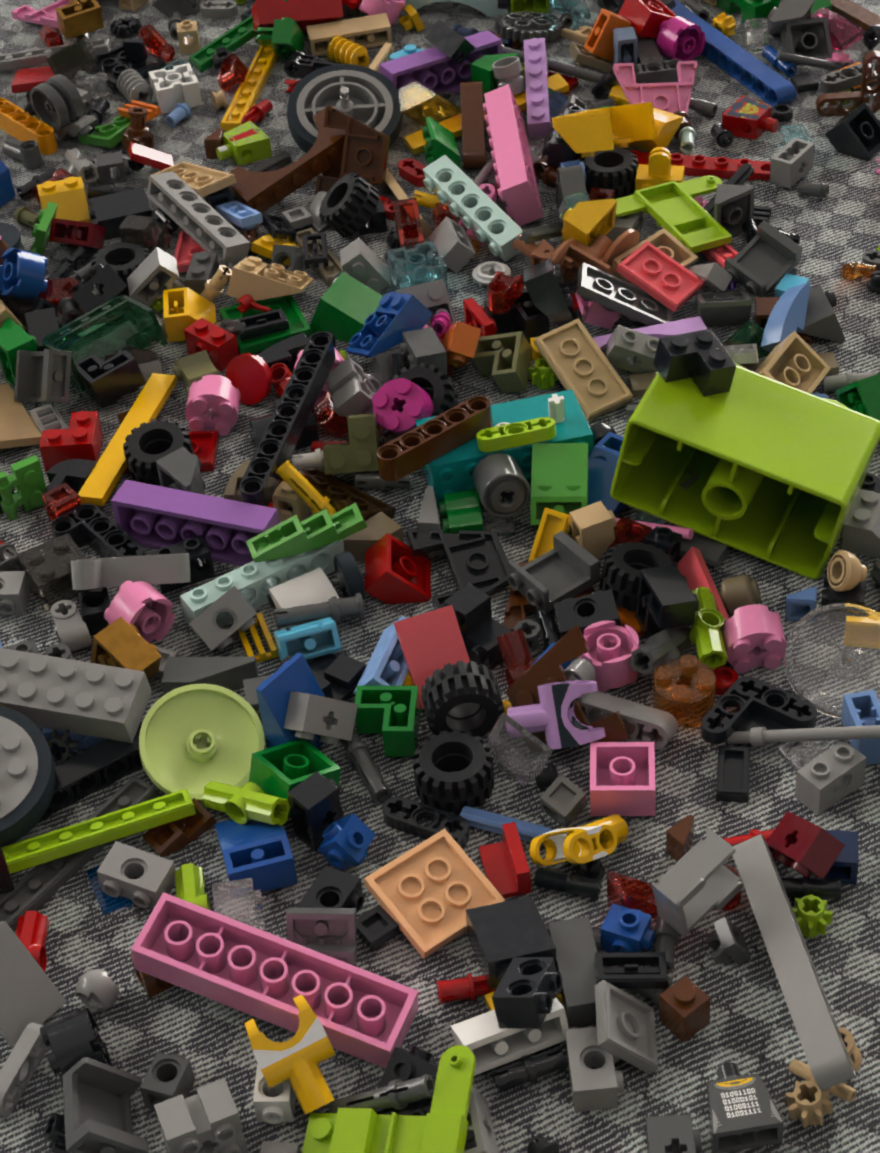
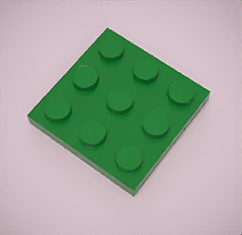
(295, 318)

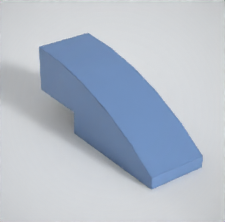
(786, 316)

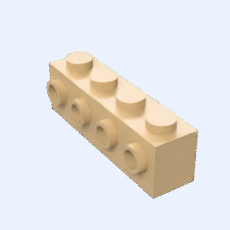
(365, 31)

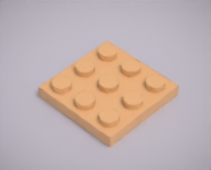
(431, 891)

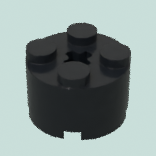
(72, 1040)

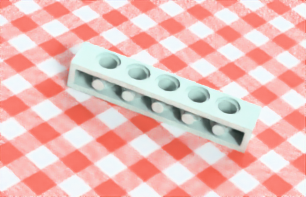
(473, 207)
(255, 580)

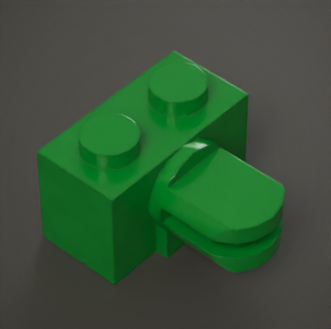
(283, 37)

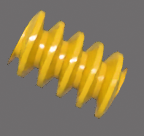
(347, 52)

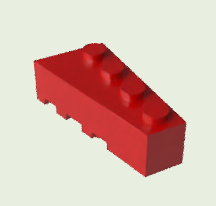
(302, 11)

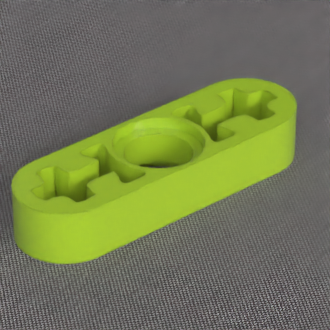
(516, 434)

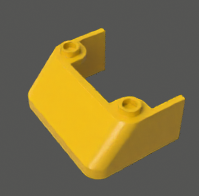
(605, 127)

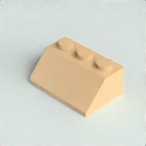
(666, 243)
(794, 364)

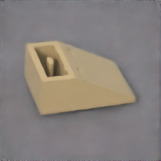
(265, 280)

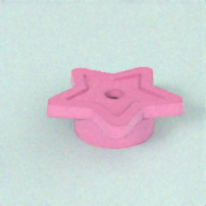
(840, 57)

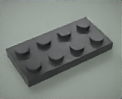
(620, 296)

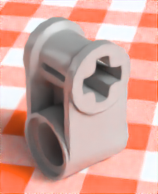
(69, 626)

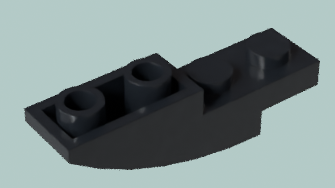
(287, 351)

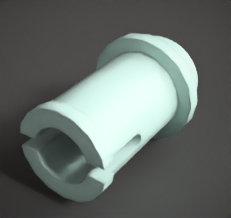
(687, 136)

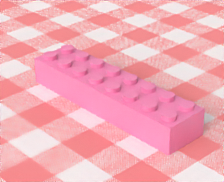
(512, 156)
(264, 974)

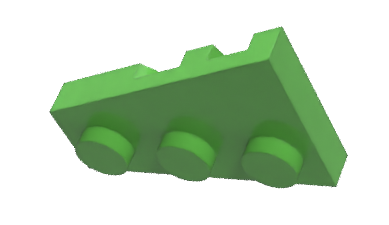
(107, 135)

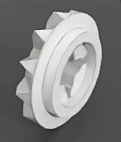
(483, 273)

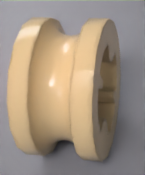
(218, 99)

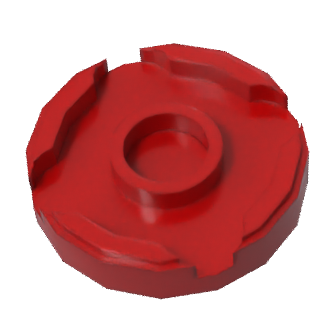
(251, 377)

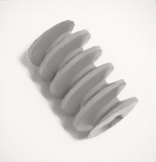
(134, 86)

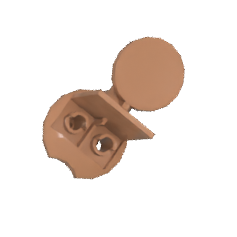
(573, 253)

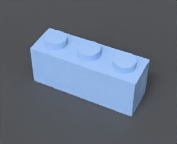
(387, 662)

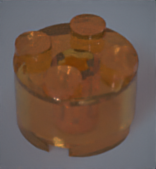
(685, 690)

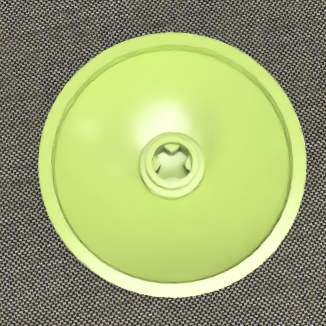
(199, 738)

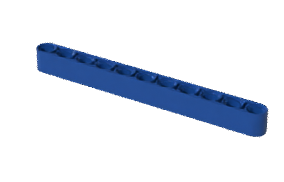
(740, 63)

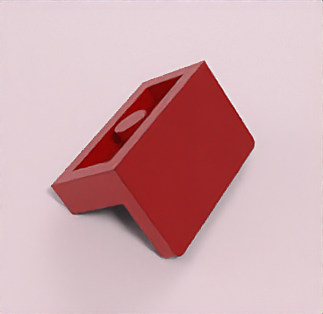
(507, 864)

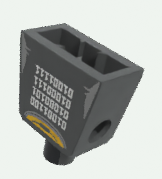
(741, 1112)

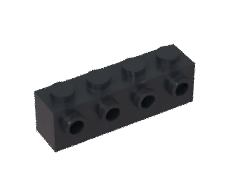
(557, 148)

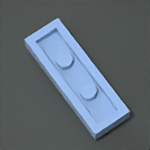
(239, 214)

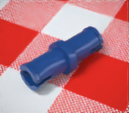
(786, 67)

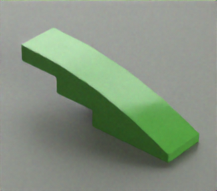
(298, 536)

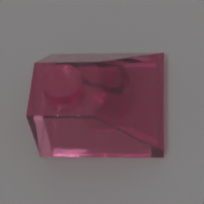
(842, 31)

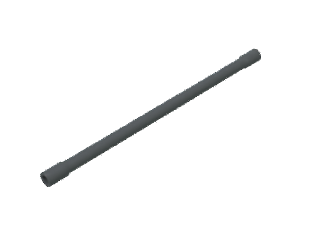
(698, 105)

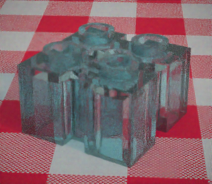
(416, 265)

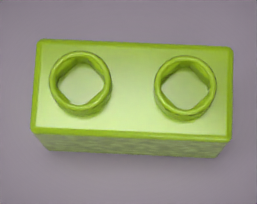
(769, 463)

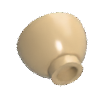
(845, 571)

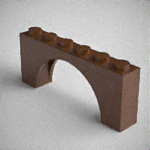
(266, 189)

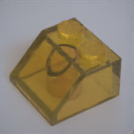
(420, 102)

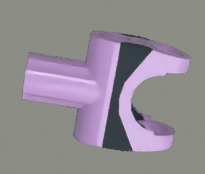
(557, 716)

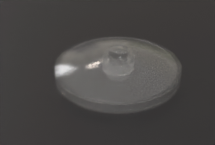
(834, 655)

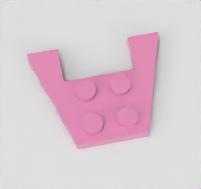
(44, 16)
(664, 96)

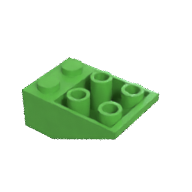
(558, 478)

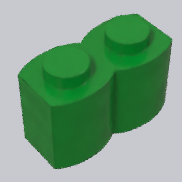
(461, 512)

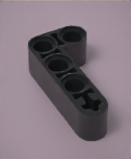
(93, 527)

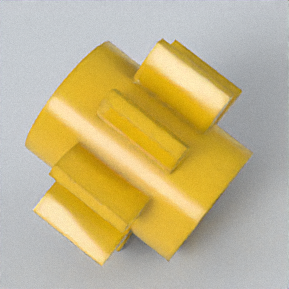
(725, 24)

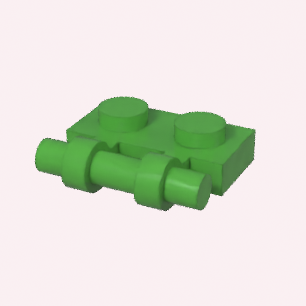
(42, 230)
(30, 486)

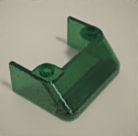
(107, 331)

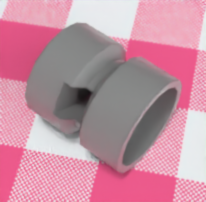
(508, 72)

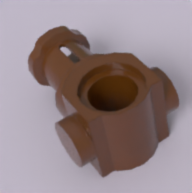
(138, 131)

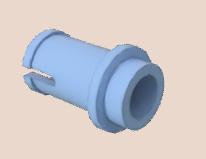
(181, 112)

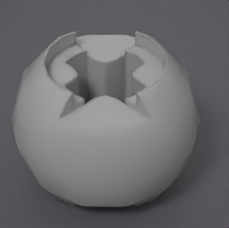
(97, 990)

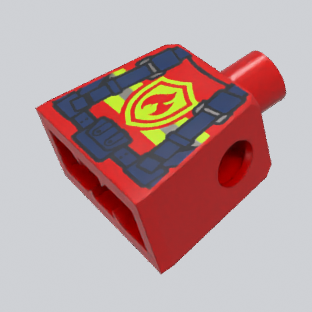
(749, 118)

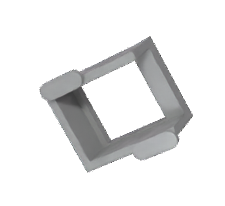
(696, 884)

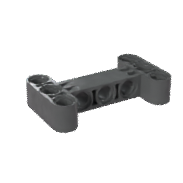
(650, 64)

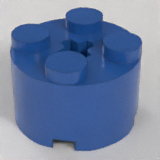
(22, 274)

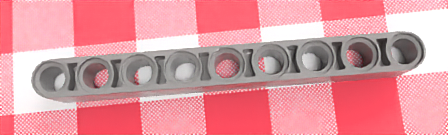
(793, 965)

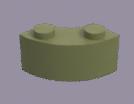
(193, 368)

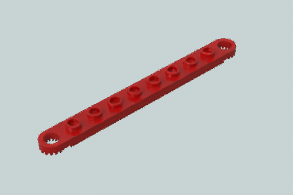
(703, 166)

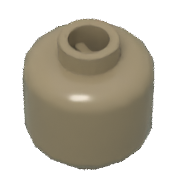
(739, 592)

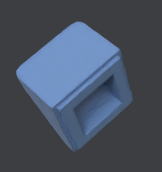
(800, 604)

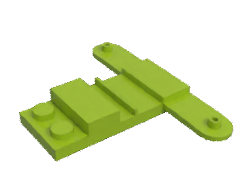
(678, 212)
(437, 1132)

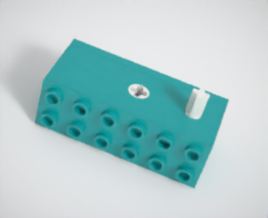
(455, 469)

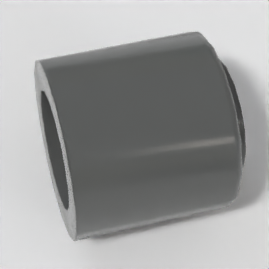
(501, 485)

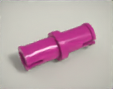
(440, 323)

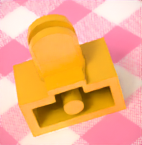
(658, 170)

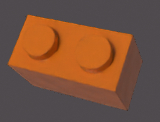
(601, 36)
(460, 344)

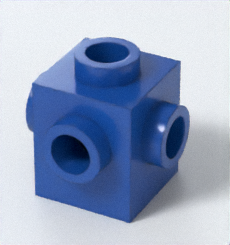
(346, 842)
(626, 931)

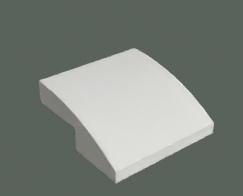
(303, 590)

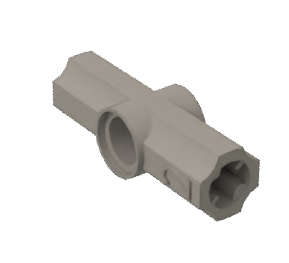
(81, 165)

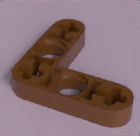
(858, 97)

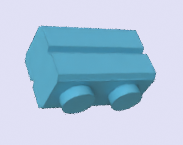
(309, 639)

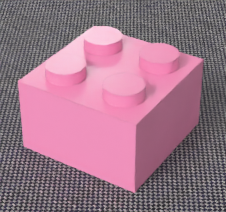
(622, 779)

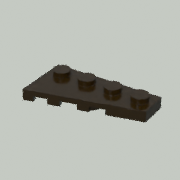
(344, 494)

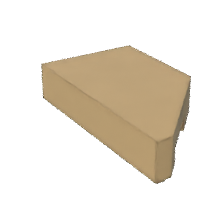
(577, 35)

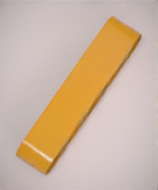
(26, 127)

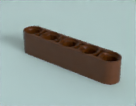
(472, 125)
(434, 438)

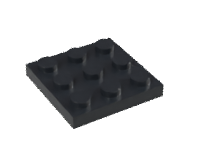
(115, 63)

